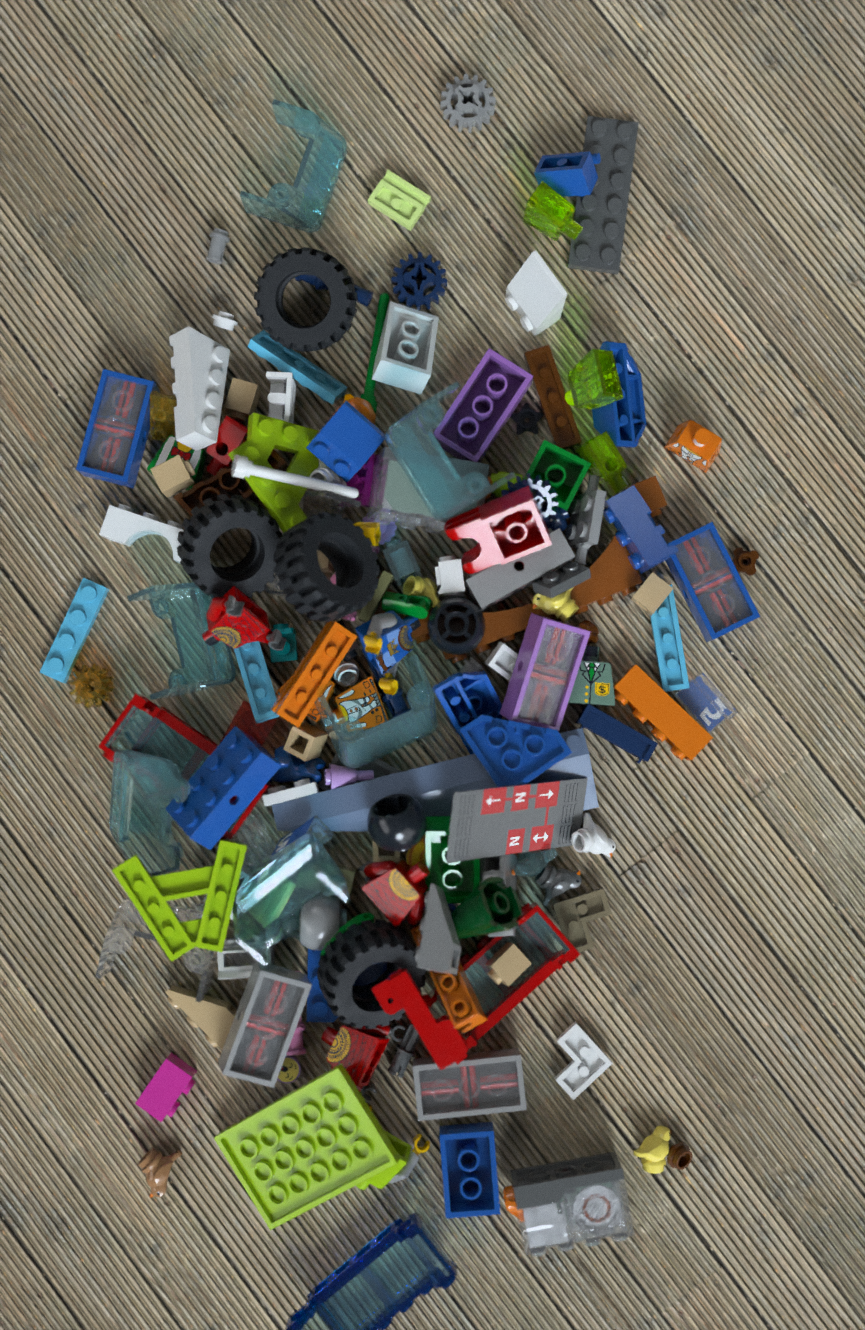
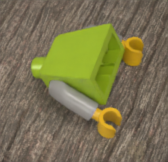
(405, 1165)

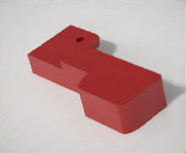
(438, 1034)

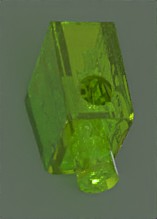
(551, 214)
(594, 381)
(602, 450)

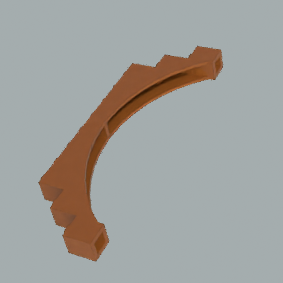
(609, 576)

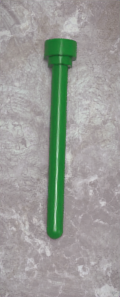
(379, 323)

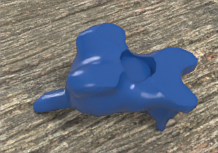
(296, 769)

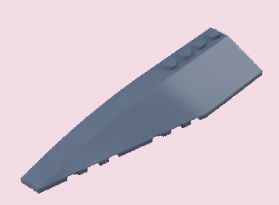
(430, 785)

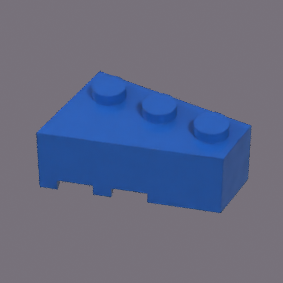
(637, 530)

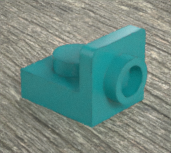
(290, 651)

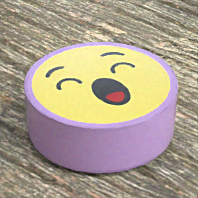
(290, 1069)

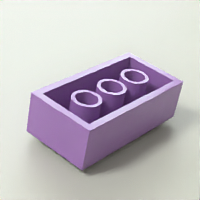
(482, 407)

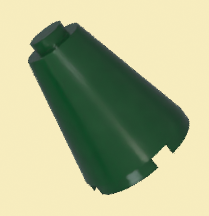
(487, 909)

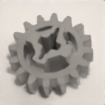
(467, 103)

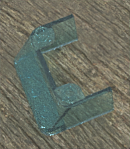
(308, 199)
(428, 464)
(201, 664)
(361, 747)
(280, 892)

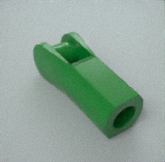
(408, 605)

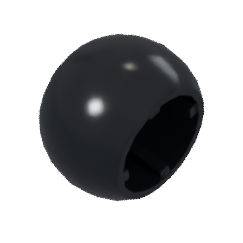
(471, 609)
(396, 822)

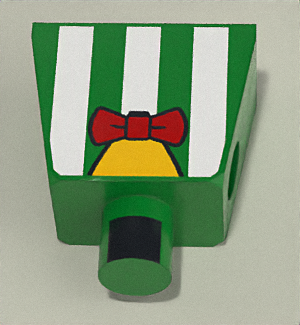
(173, 448)

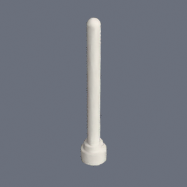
(244, 467)

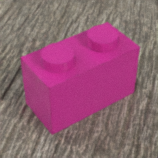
(166, 1087)

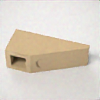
(211, 1014)

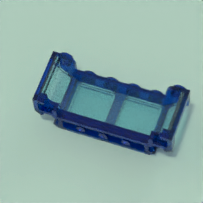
(377, 1281)

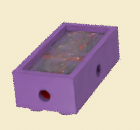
(544, 672)

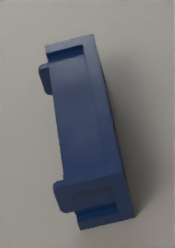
(616, 733)

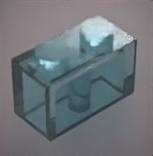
(400, 561)

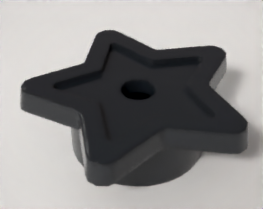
(533, 417)

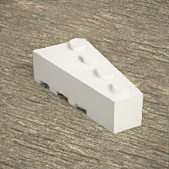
(198, 387)

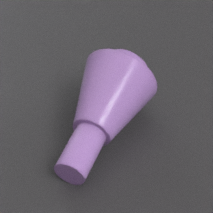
(340, 776)

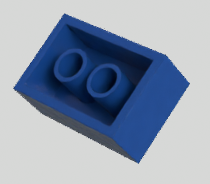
(469, 1170)

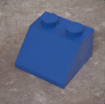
(346, 441)

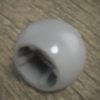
(321, 921)

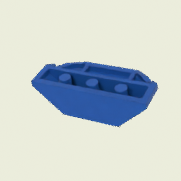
(626, 417)
(466, 698)

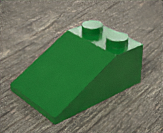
(455, 878)

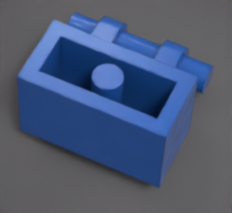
(569, 172)

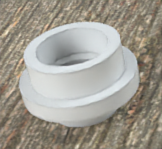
(224, 320)
(349, 678)

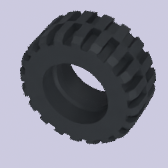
(270, 299)
(208, 525)
(303, 578)
(350, 956)

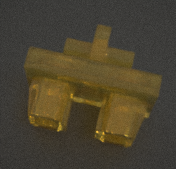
(162, 416)

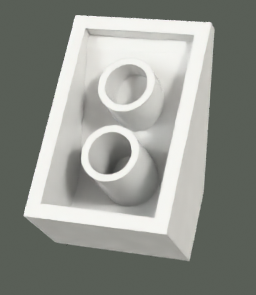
(536, 295)
(406, 348)

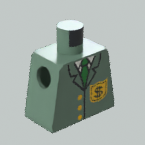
(593, 681)

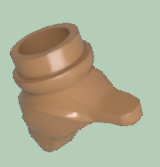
(157, 1170)

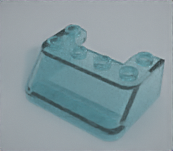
(138, 817)

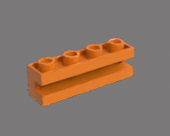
(313, 673)
(662, 713)
(456, 995)

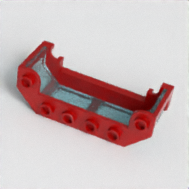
(161, 733)
(539, 942)

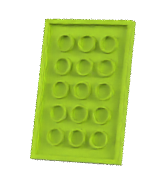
(307, 1147)

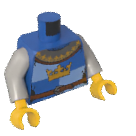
(385, 643)

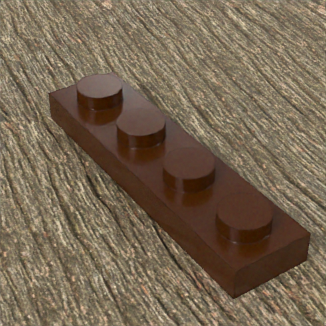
(552, 397)

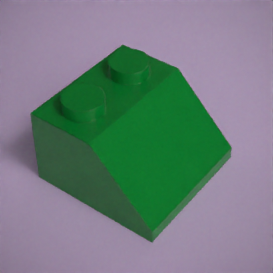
(562, 470)

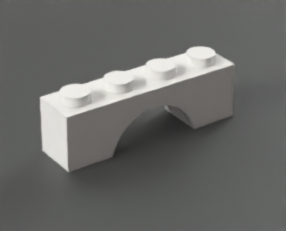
(126, 527)

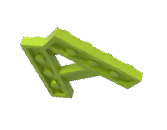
(278, 497)
(152, 894)

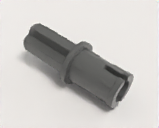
(404, 1051)

